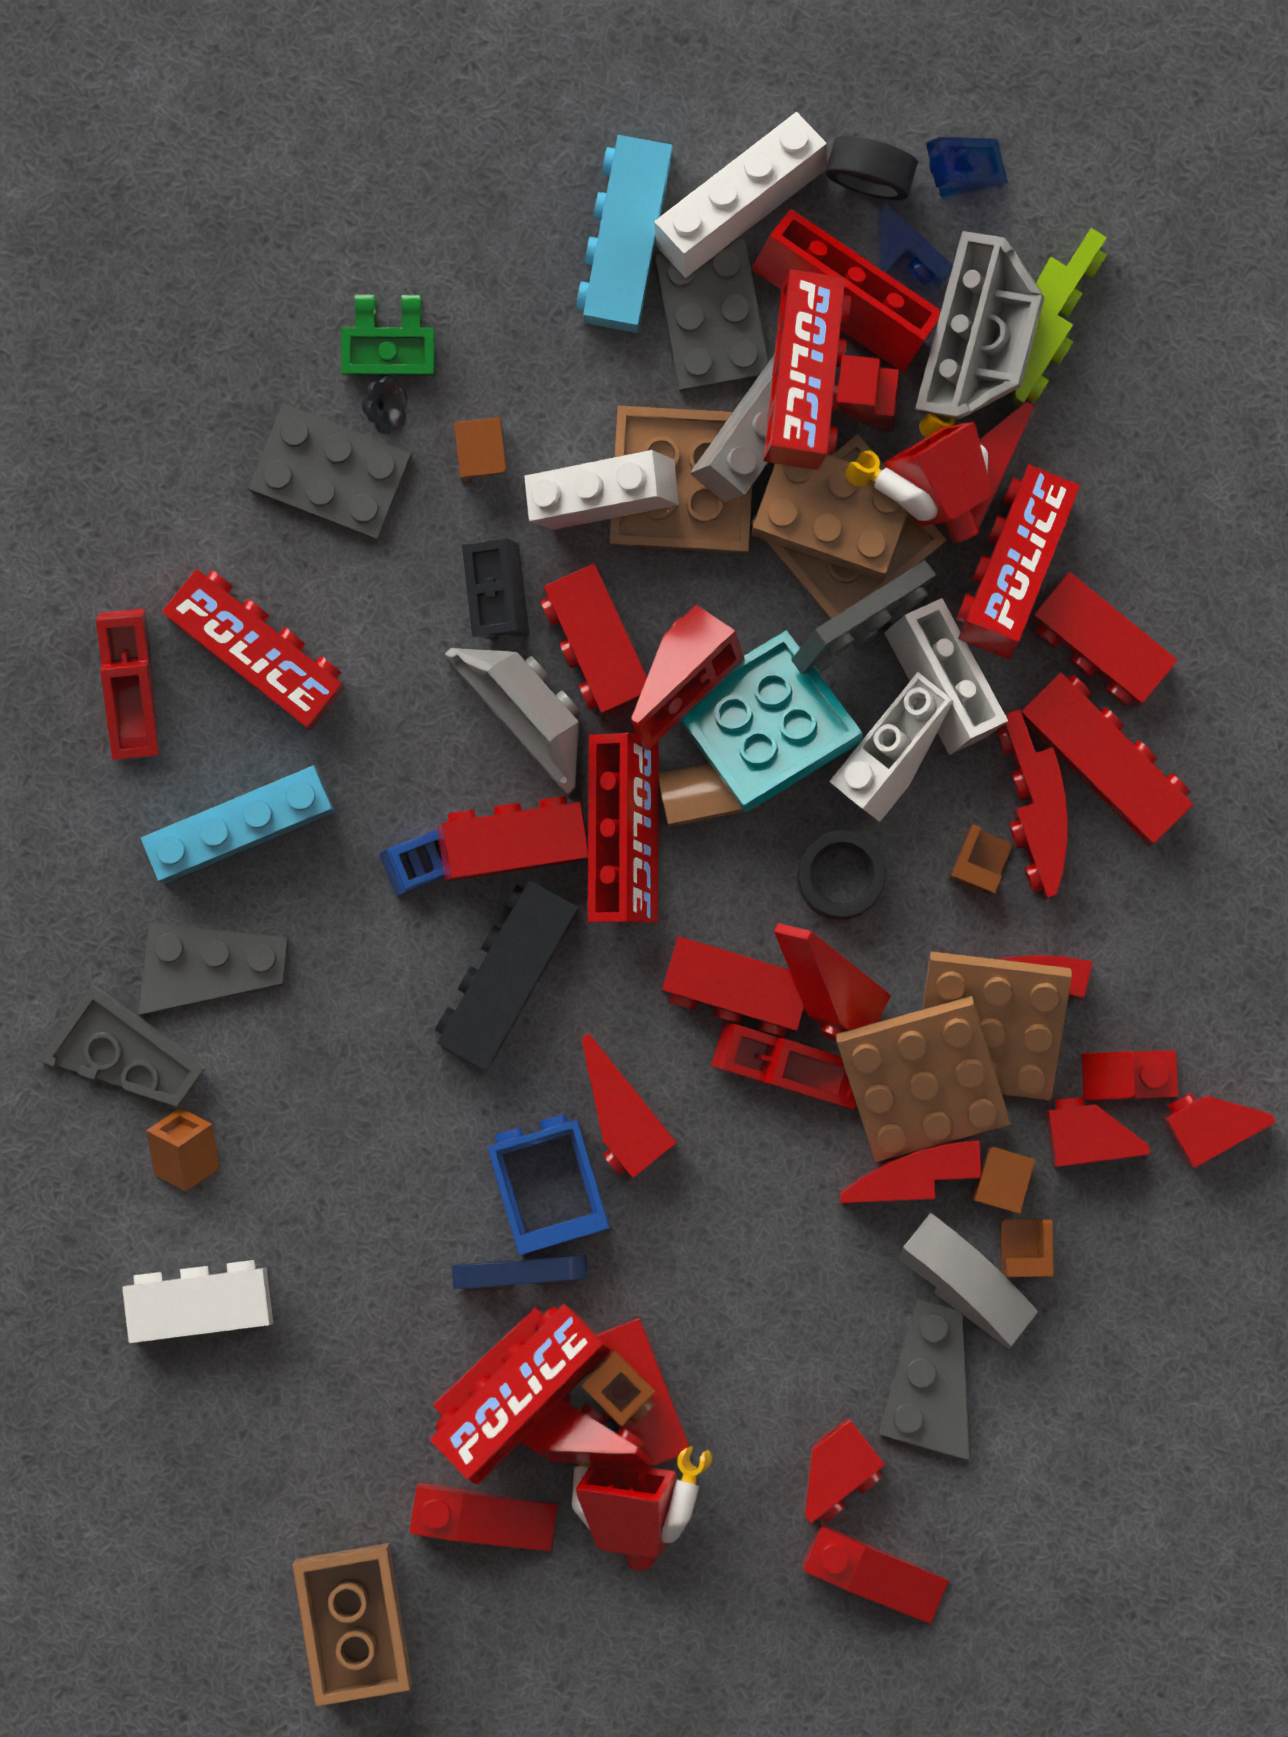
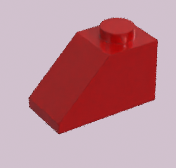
(1211, 1126)
(1088, 1134)

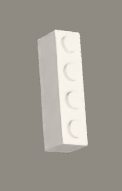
(740, 194)

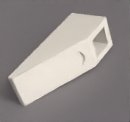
(893, 748)

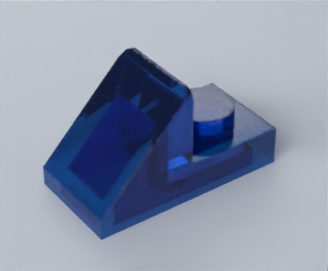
(965, 164)
(901, 241)

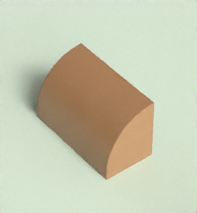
(695, 795)

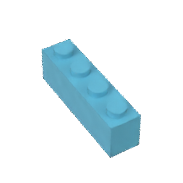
(626, 233)
(238, 825)

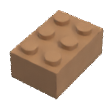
(830, 517)
(352, 1624)

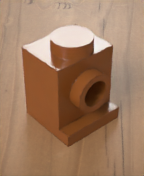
(600, 1385)

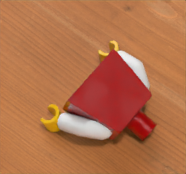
(934, 477)
(636, 1506)

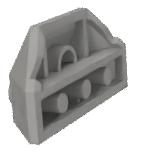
(981, 329)
(526, 707)

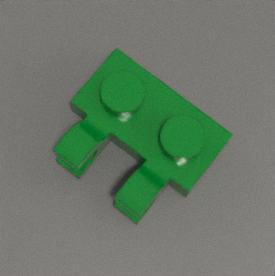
(387, 350)

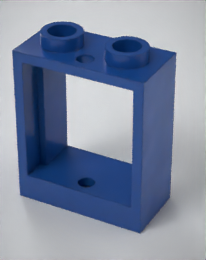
(560, 1232)

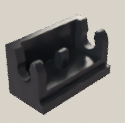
(495, 588)

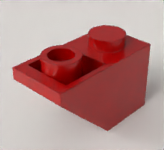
(836, 1468)

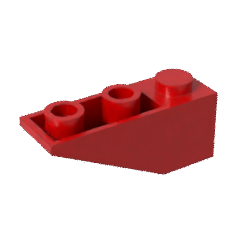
(582, 1438)

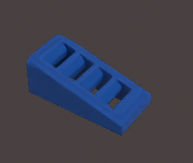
(396, 871)

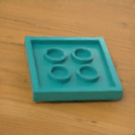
(769, 724)

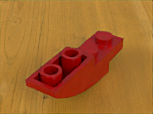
(1042, 823)

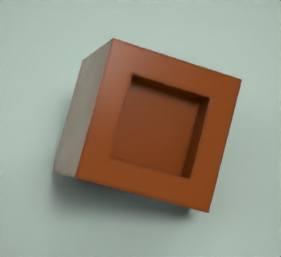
(480, 448)
(981, 860)
(183, 1149)
(1003, 1180)
(1026, 1247)

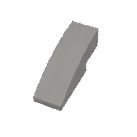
(968, 1281)

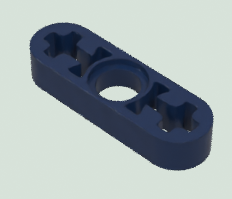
(520, 1272)

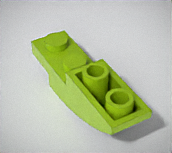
(1059, 288)

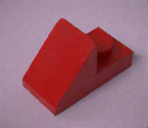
(1129, 1074)

